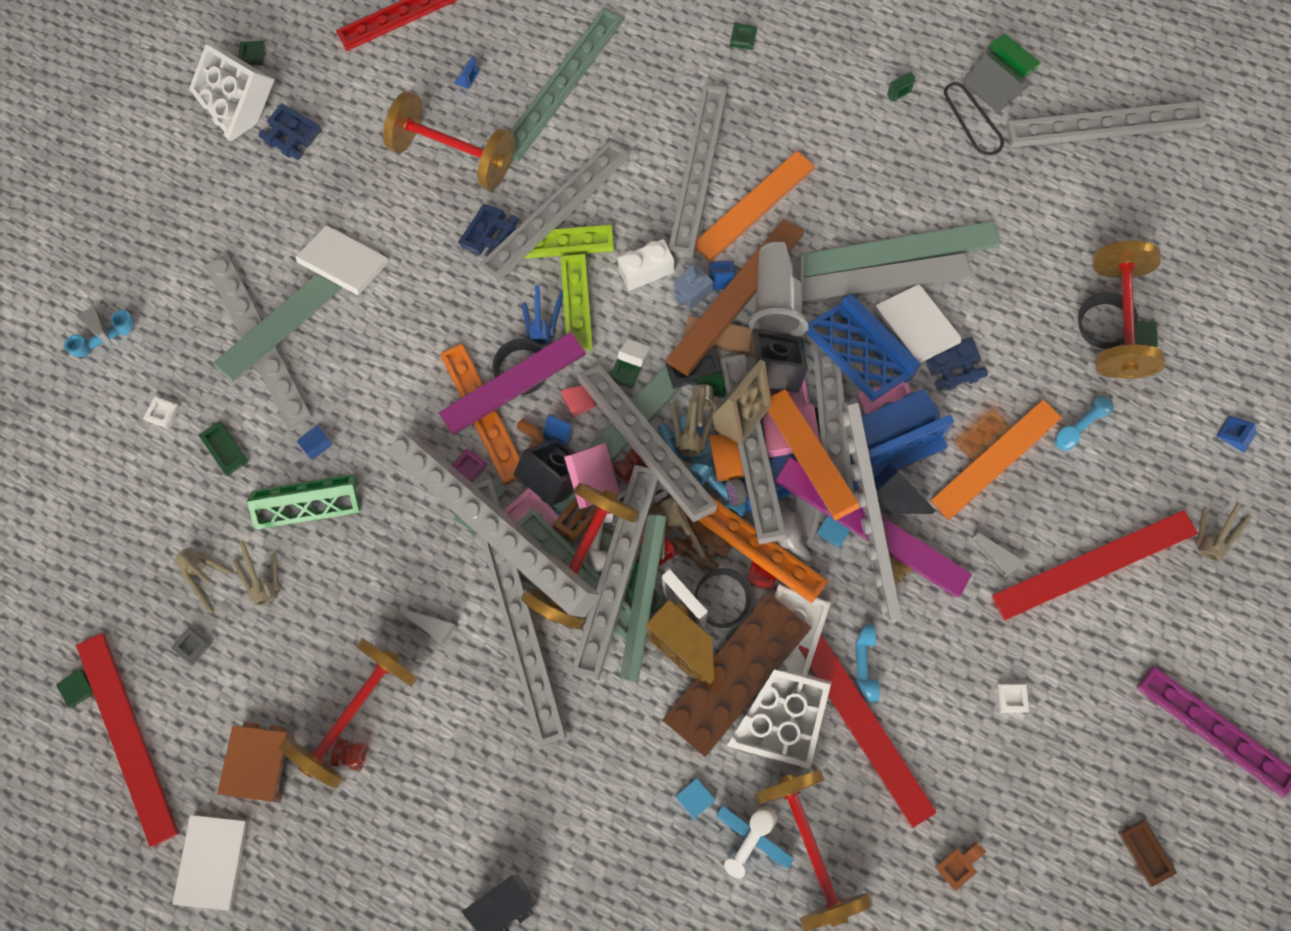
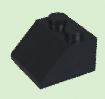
(783, 358)
(546, 471)
(898, 494)
(501, 906)

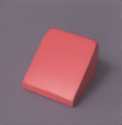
(577, 400)

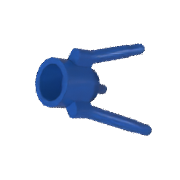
(539, 330)

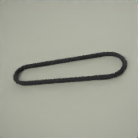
(983, 114)

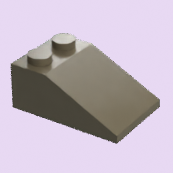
(744, 405)

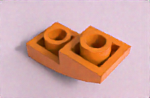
(725, 458)

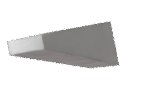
(95, 323)
(1000, 557)
(436, 628)

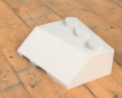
(230, 90)
(785, 719)

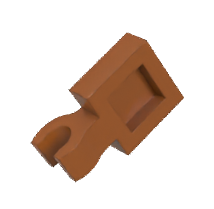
(957, 867)

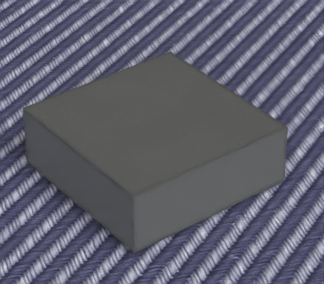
(191, 646)

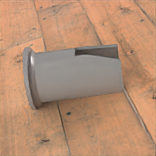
(779, 292)

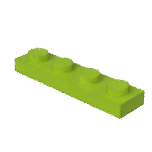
(575, 241)
(576, 299)

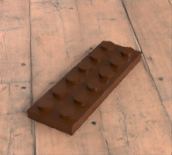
(739, 674)

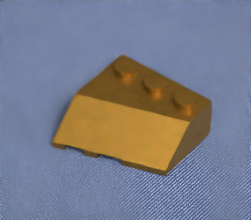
(682, 641)

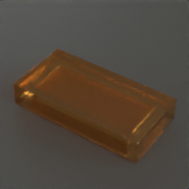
(982, 434)

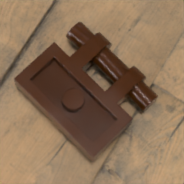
(706, 538)

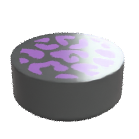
(736, 492)

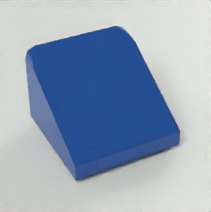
(468, 74)
(721, 273)
(558, 429)
(1238, 433)
(314, 442)

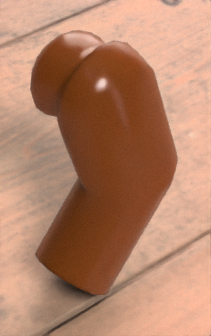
(532, 431)

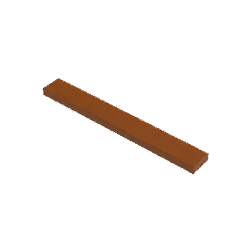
(727, 305)

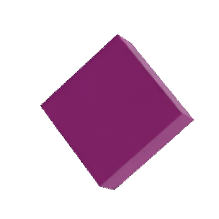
(469, 465)

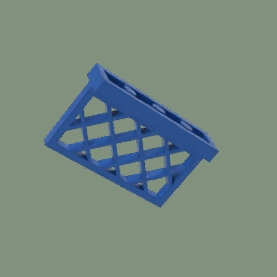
(874, 338)
(910, 447)

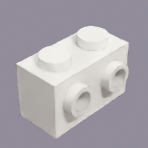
(645, 264)

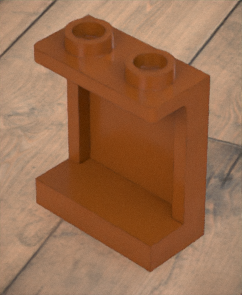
(254, 763)

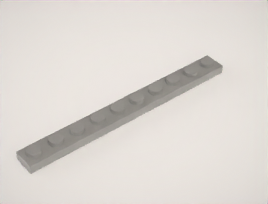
(523, 640)

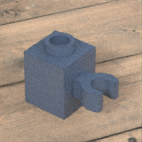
(692, 287)

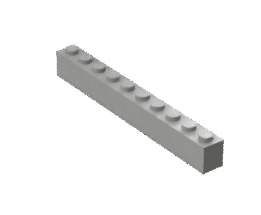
(494, 525)

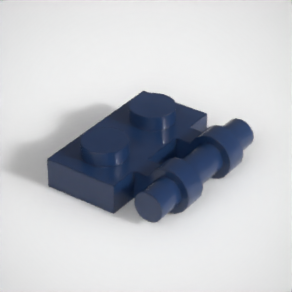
(292, 124)
(484, 226)
(956, 357)

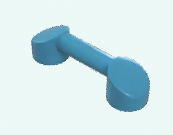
(79, 347)
(1070, 435)
(705, 473)
(868, 687)

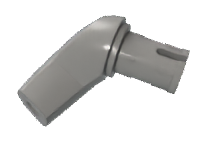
(793, 536)

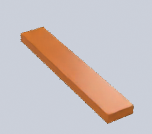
(753, 206)
(490, 427)
(812, 456)
(996, 459)
(768, 555)

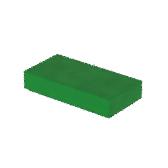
(1014, 55)

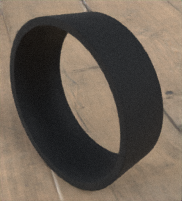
(1102, 298)
(510, 347)
(748, 592)

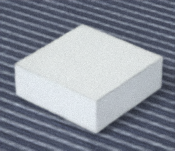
(634, 352)
(161, 412)
(1012, 698)

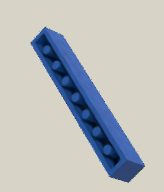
(879, 427)

